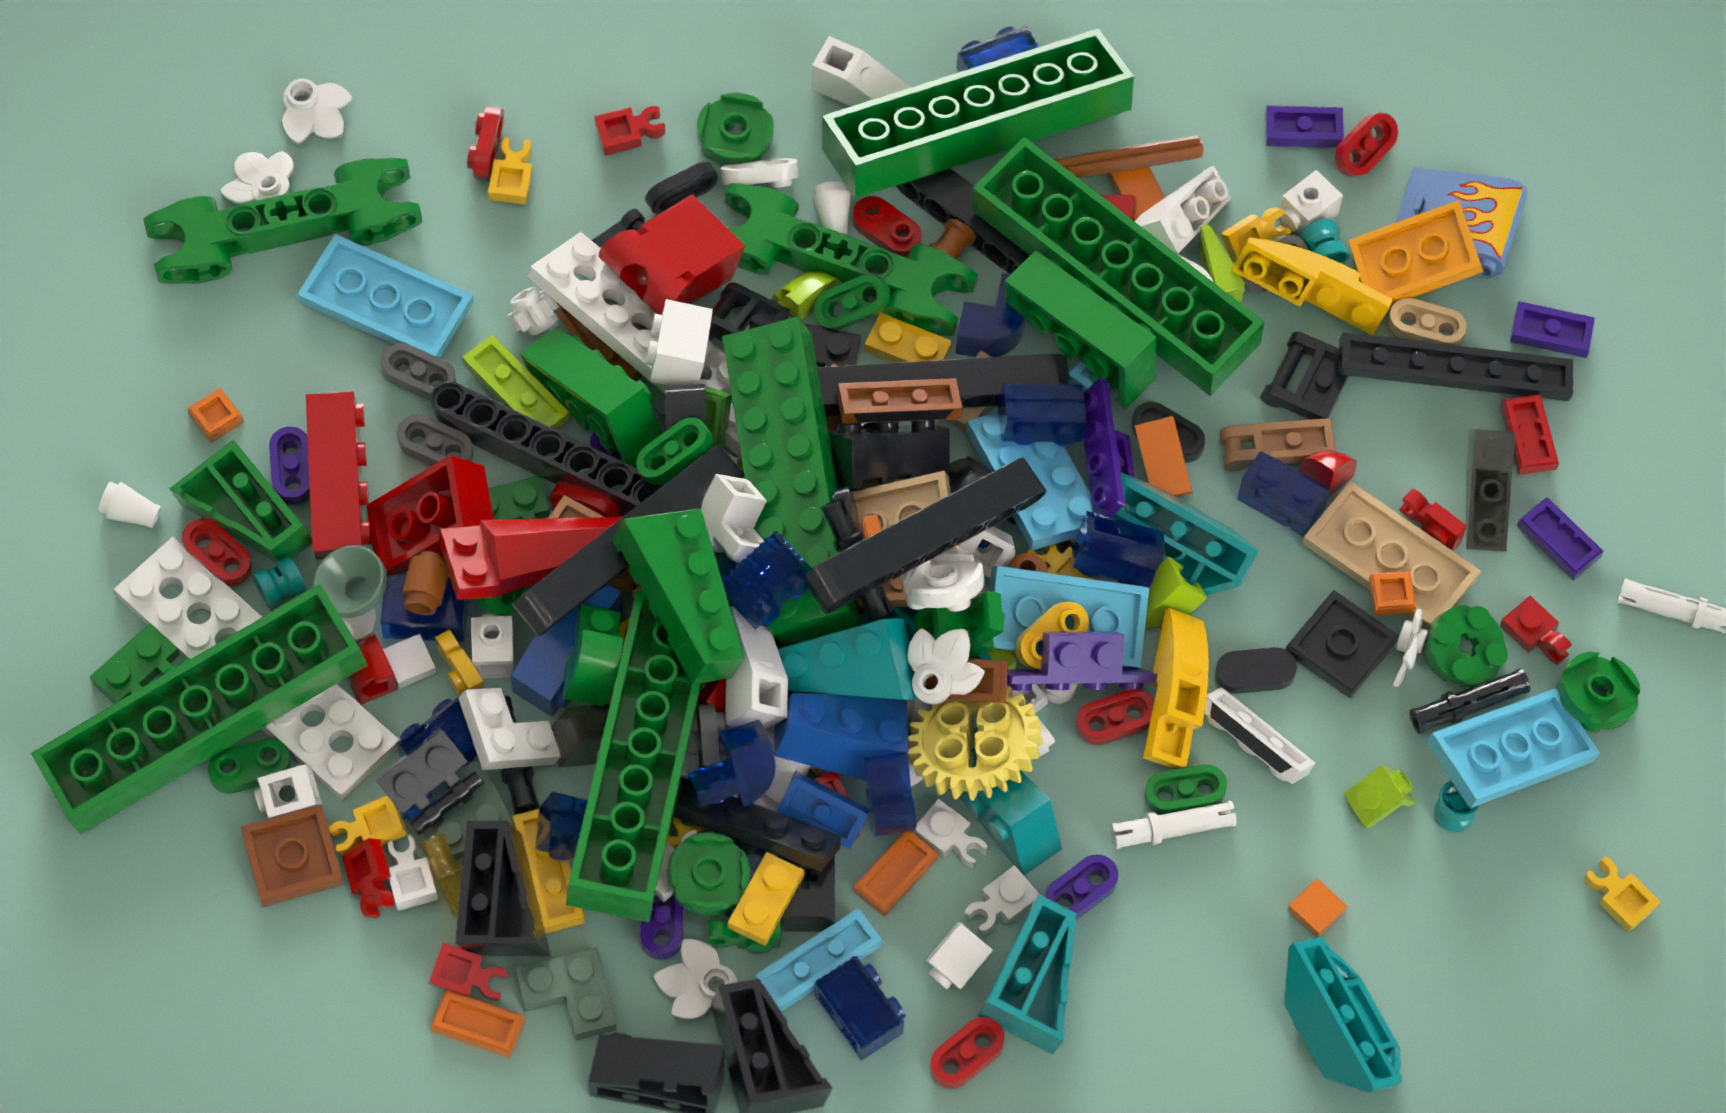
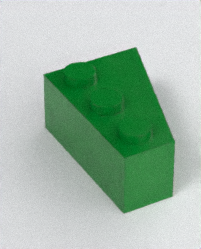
(242, 503)

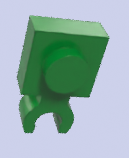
(722, 936)

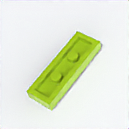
(513, 383)

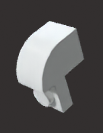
(730, 515)

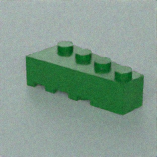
(1084, 325)
(595, 392)
(685, 590)

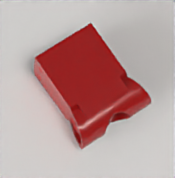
(675, 255)

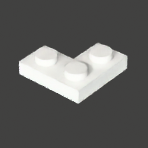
(501, 741)

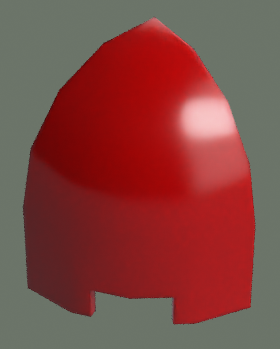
(1329, 468)
(377, 677)

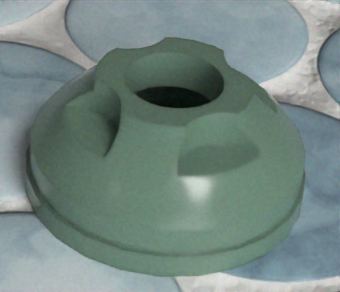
(345, 568)

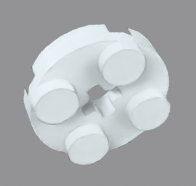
(944, 582)

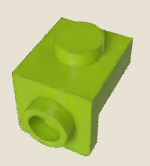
(1380, 795)

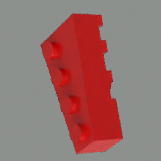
(335, 472)

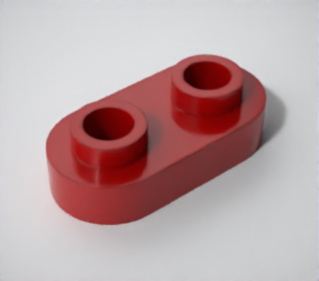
(489, 129)
(1364, 147)
(882, 227)
(588, 498)
(219, 553)
(1113, 716)
(965, 1054)

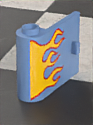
(1488, 202)

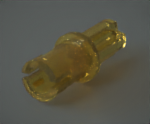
(444, 869)

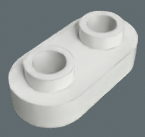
(774, 171)

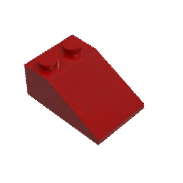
(411, 515)

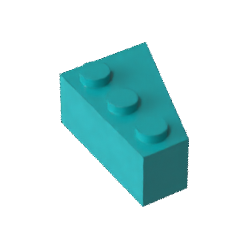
(853, 662)
(1017, 820)
(1033, 979)

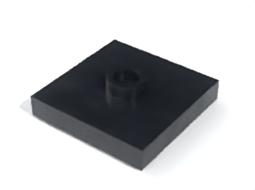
(1342, 644)

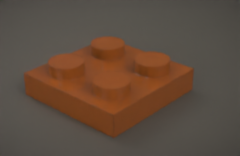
(292, 855)

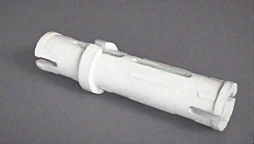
(1672, 605)
(1175, 824)

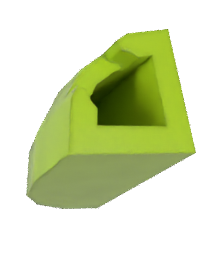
(802, 291)
(1171, 591)

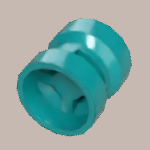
(1323, 239)
(279, 582)
(1452, 820)

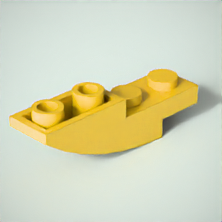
(1314, 278)
(1181, 689)

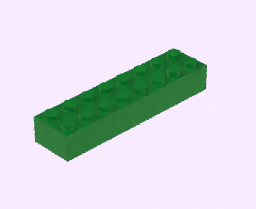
(976, 113)
(1054, 212)
(787, 457)
(199, 709)
(635, 775)

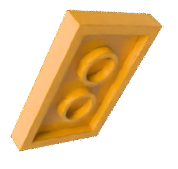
(1417, 253)

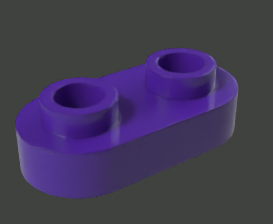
(290, 468)
(1077, 887)
(664, 921)

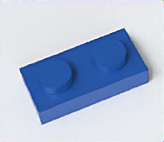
(823, 808)

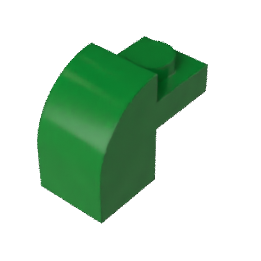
(981, 620)
(595, 656)

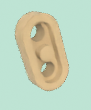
(1427, 322)

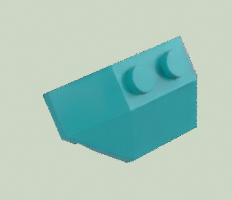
(1202, 545)
(1339, 1019)

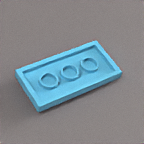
(384, 297)
(1067, 498)
(1108, 606)
(1512, 748)

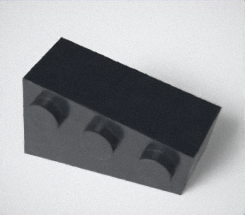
(888, 451)

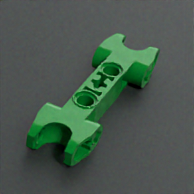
(351, 206)
(913, 281)

